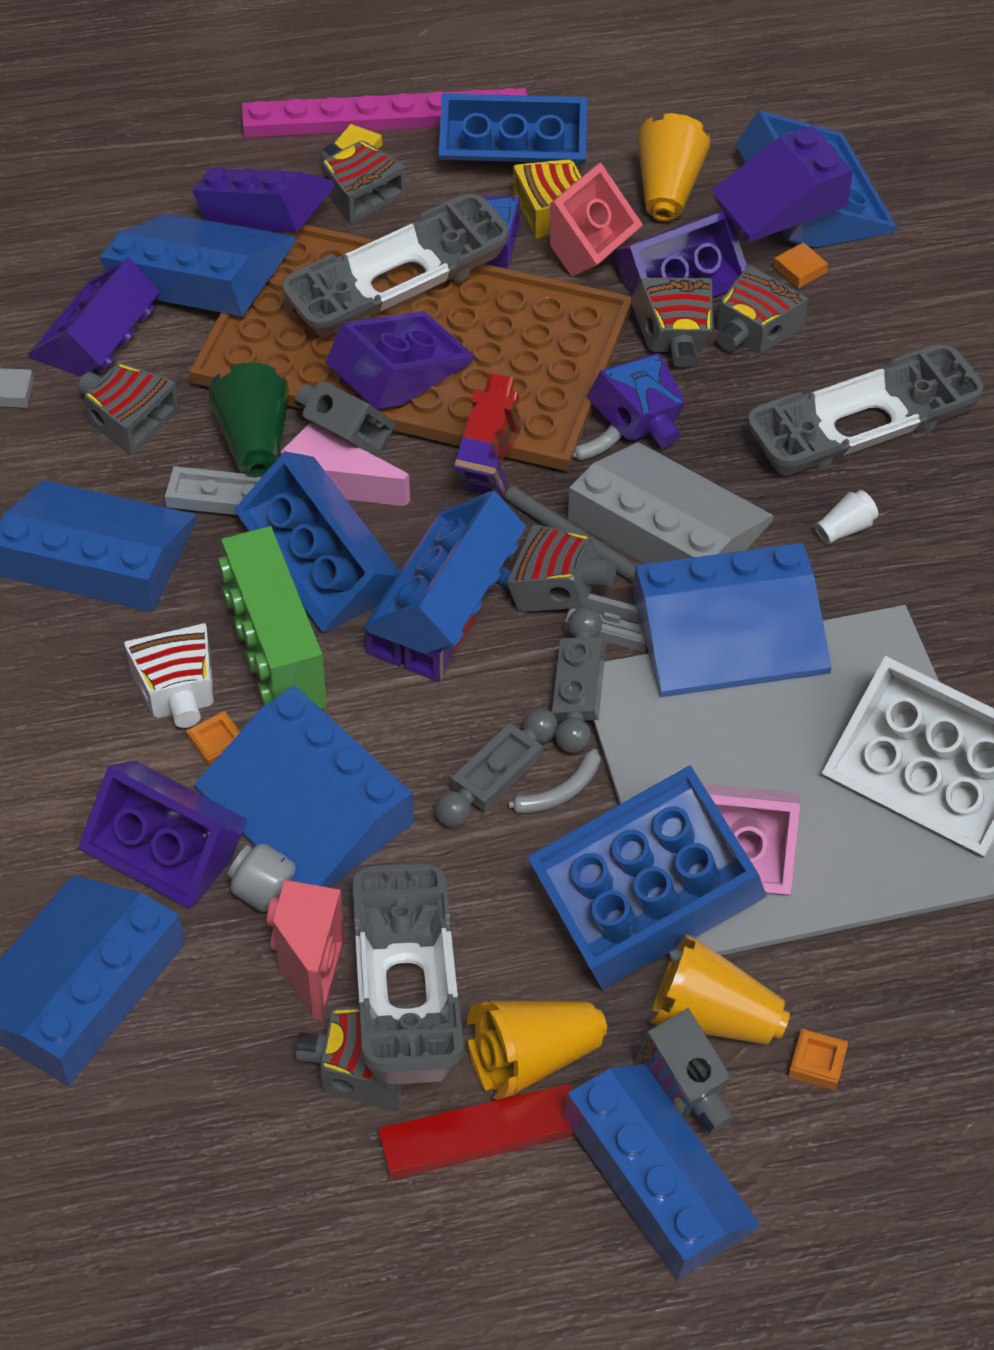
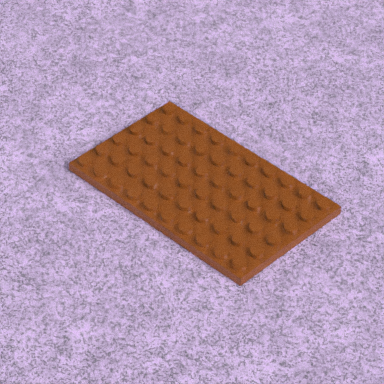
(514, 323)

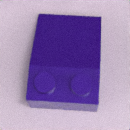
(785, 185)
(395, 357)

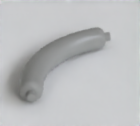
(598, 445)
(563, 792)

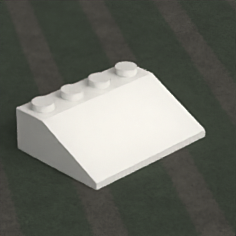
(922, 755)

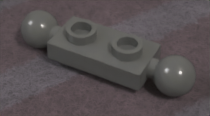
(579, 680)
(496, 767)

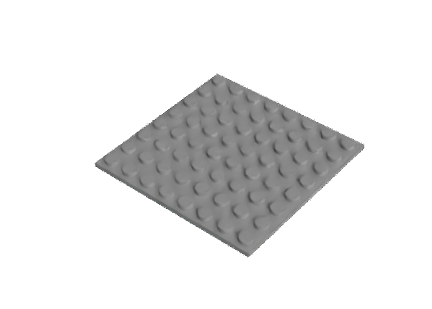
(851, 854)

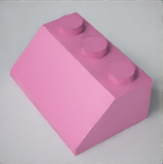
(765, 828)

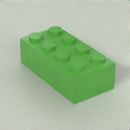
(270, 617)

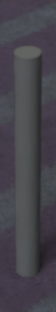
(552, 519)

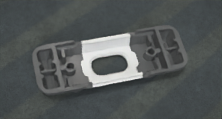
(443, 240)
(912, 389)
(398, 920)

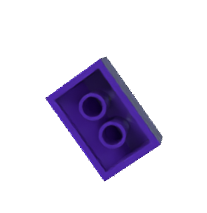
(260, 197)
(691, 250)
(97, 320)
(160, 832)

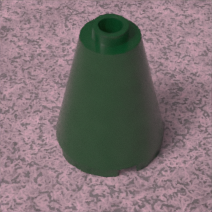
(251, 414)

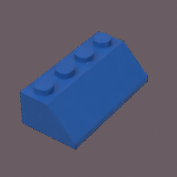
(513, 128)
(322, 539)
(448, 575)
(658, 1167)

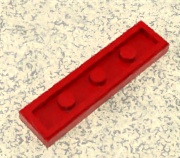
(475, 1132)

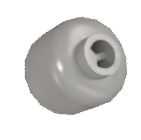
(259, 875)

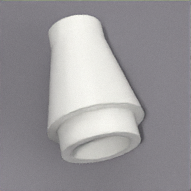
(849, 516)

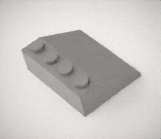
(661, 508)

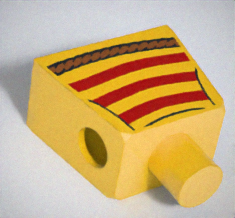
(540, 185)

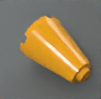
(670, 162)
(719, 996)
(530, 1040)

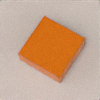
(800, 265)
(212, 736)
(818, 1059)

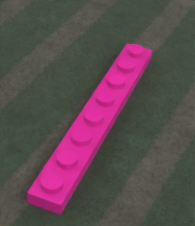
(336, 114)

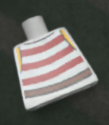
(173, 673)

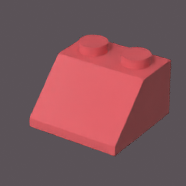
(590, 221)
(308, 940)

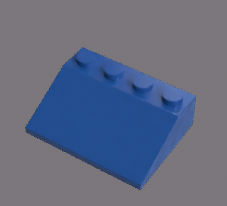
(865, 211)
(201, 260)
(93, 544)
(731, 619)
(308, 790)
(647, 876)
(82, 972)

